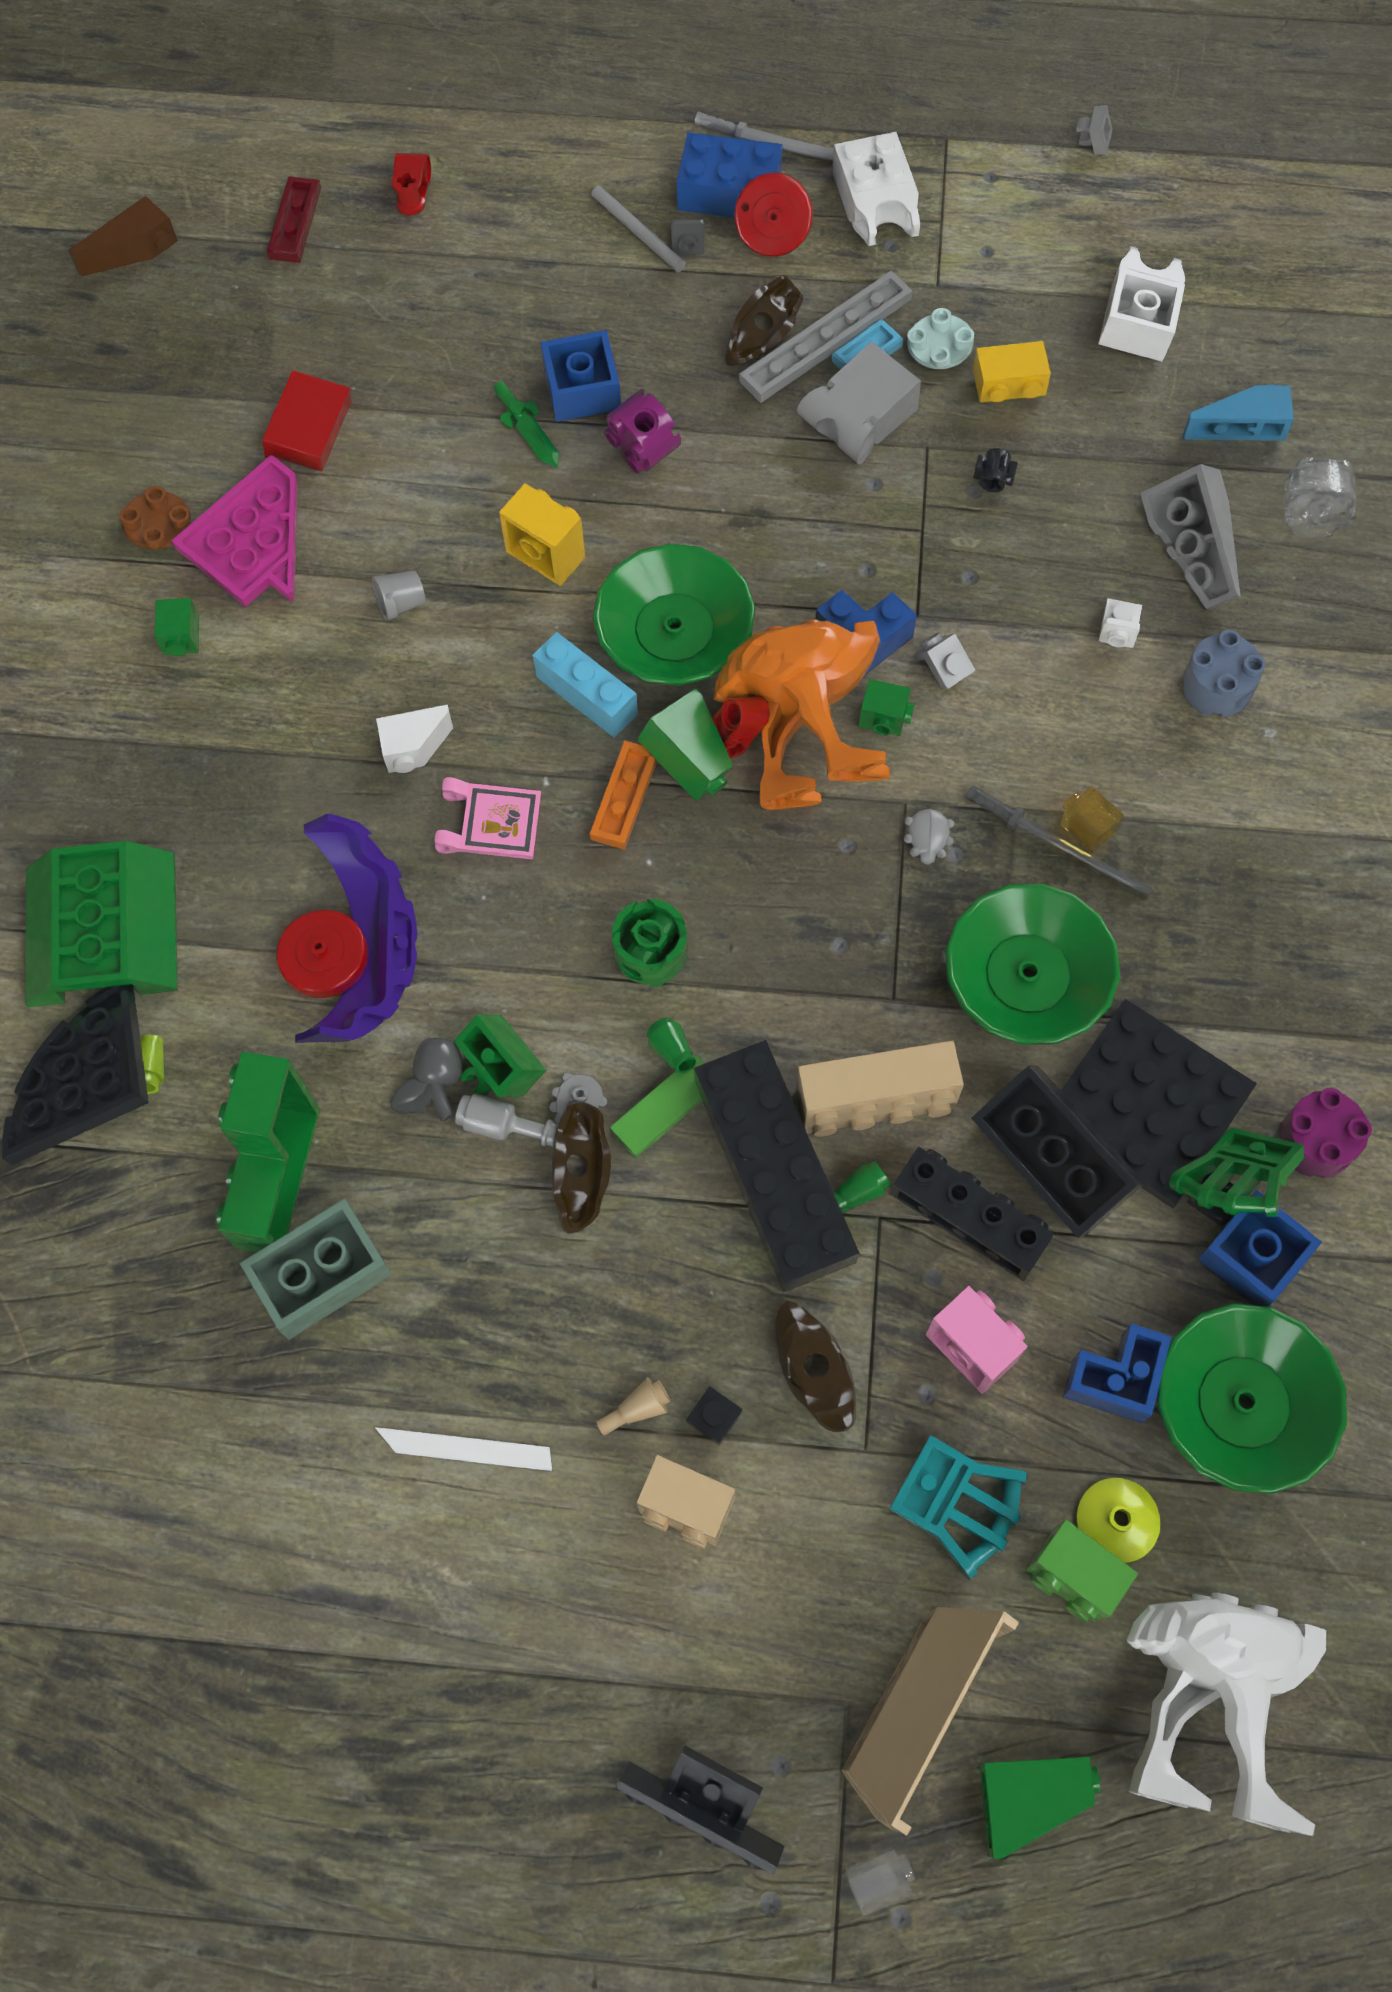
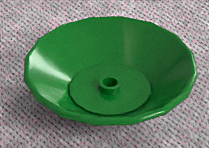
(667, 589)
(1041, 932)
(1292, 1391)

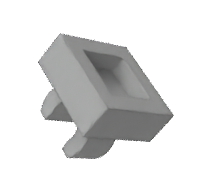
(1097, 130)

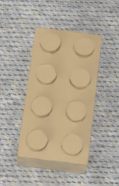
(879, 1088)

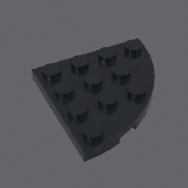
(79, 1076)

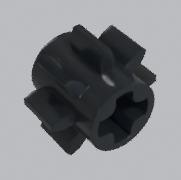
(995, 470)

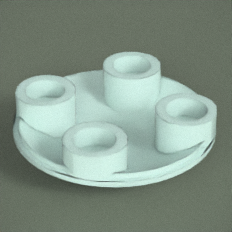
(940, 340)

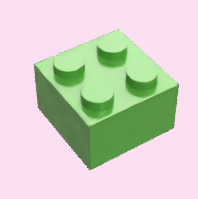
(1080, 1573)

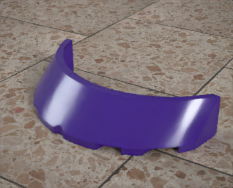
(383, 917)

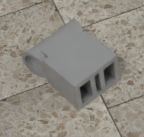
(862, 402)

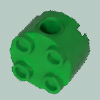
(650, 942)

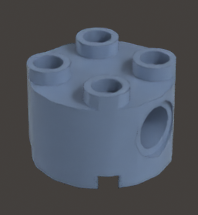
(1222, 674)

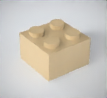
(685, 1502)

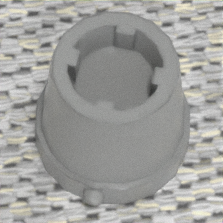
(398, 593)

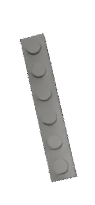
(825, 336)

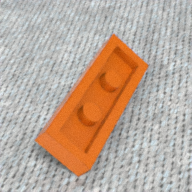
(623, 796)

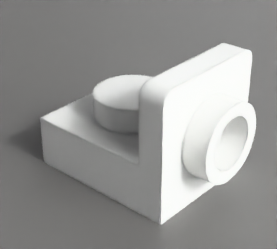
(1120, 623)

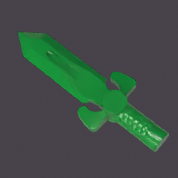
(526, 424)

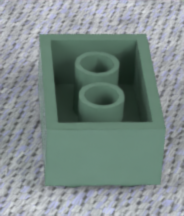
(315, 1269)

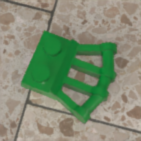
(1244, 1154)

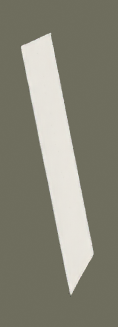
(468, 1449)

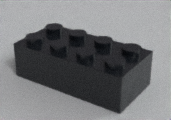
(1057, 1150)

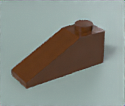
(127, 239)

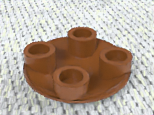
(155, 518)

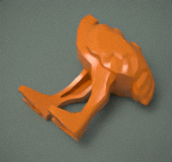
(800, 676)

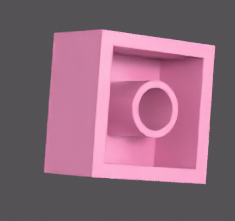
(977, 1338)

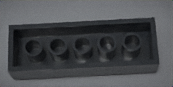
(775, 1166)

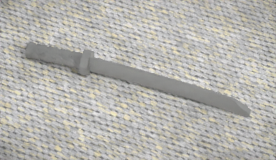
(741, 131)

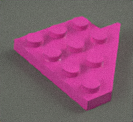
(248, 535)

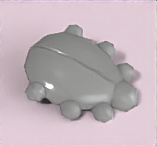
(928, 834)
(576, 1088)

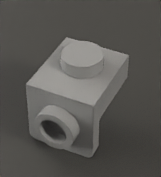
(945, 659)

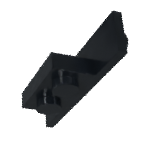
(708, 1802)

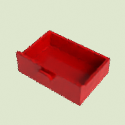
(306, 420)

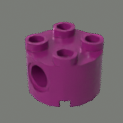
(642, 431)
(1330, 1129)

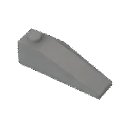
(1196, 527)

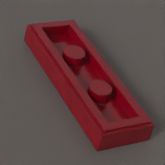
(294, 219)

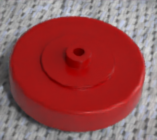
(773, 214)
(322, 953)

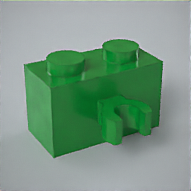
(498, 1057)

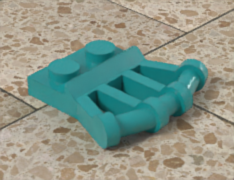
(934, 1489)

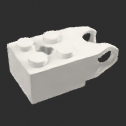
(876, 185)
(1143, 307)

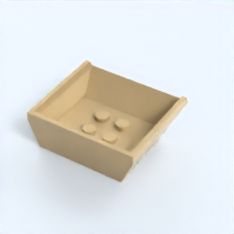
(920, 1707)

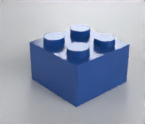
(581, 375)
(1259, 1254)

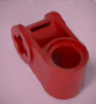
(411, 181)
(740, 722)

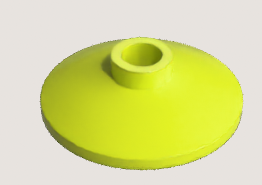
(1097, 1512)

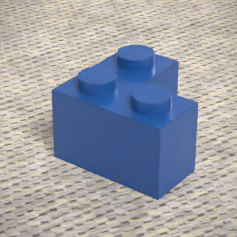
(892, 617)
(1124, 1385)

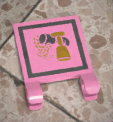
(495, 820)

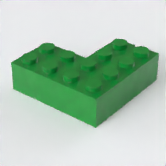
(272, 1128)

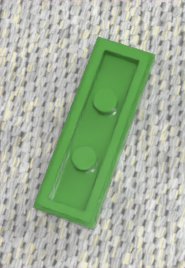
(658, 1111)

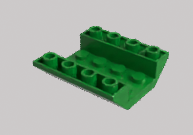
(100, 921)

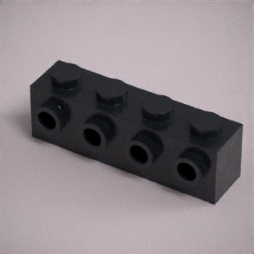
(971, 1212)

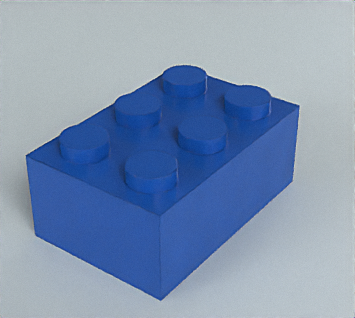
(718, 169)

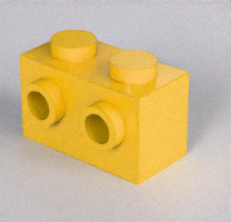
(1011, 371)

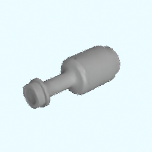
(498, 1119)

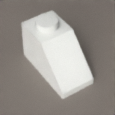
(413, 737)

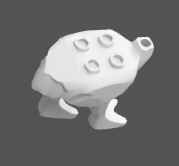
(1229, 1654)

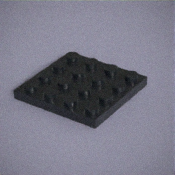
(1155, 1096)

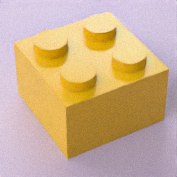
(543, 533)

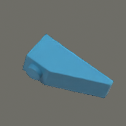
(1252, 414)

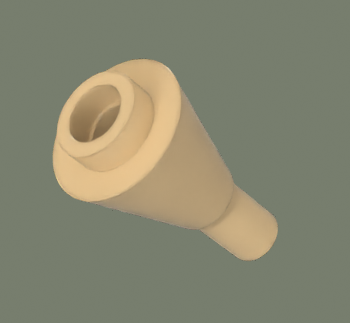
(643, 1403)

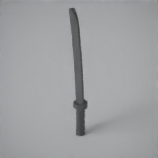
(1016, 818)

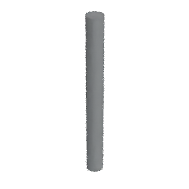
(638, 229)

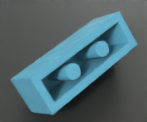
(585, 684)

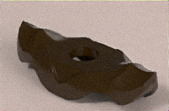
(777, 302)
(582, 1135)
(828, 1397)

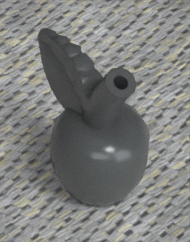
(434, 1066)

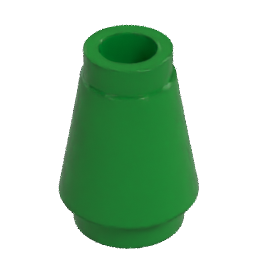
(670, 1043)
(862, 1186)

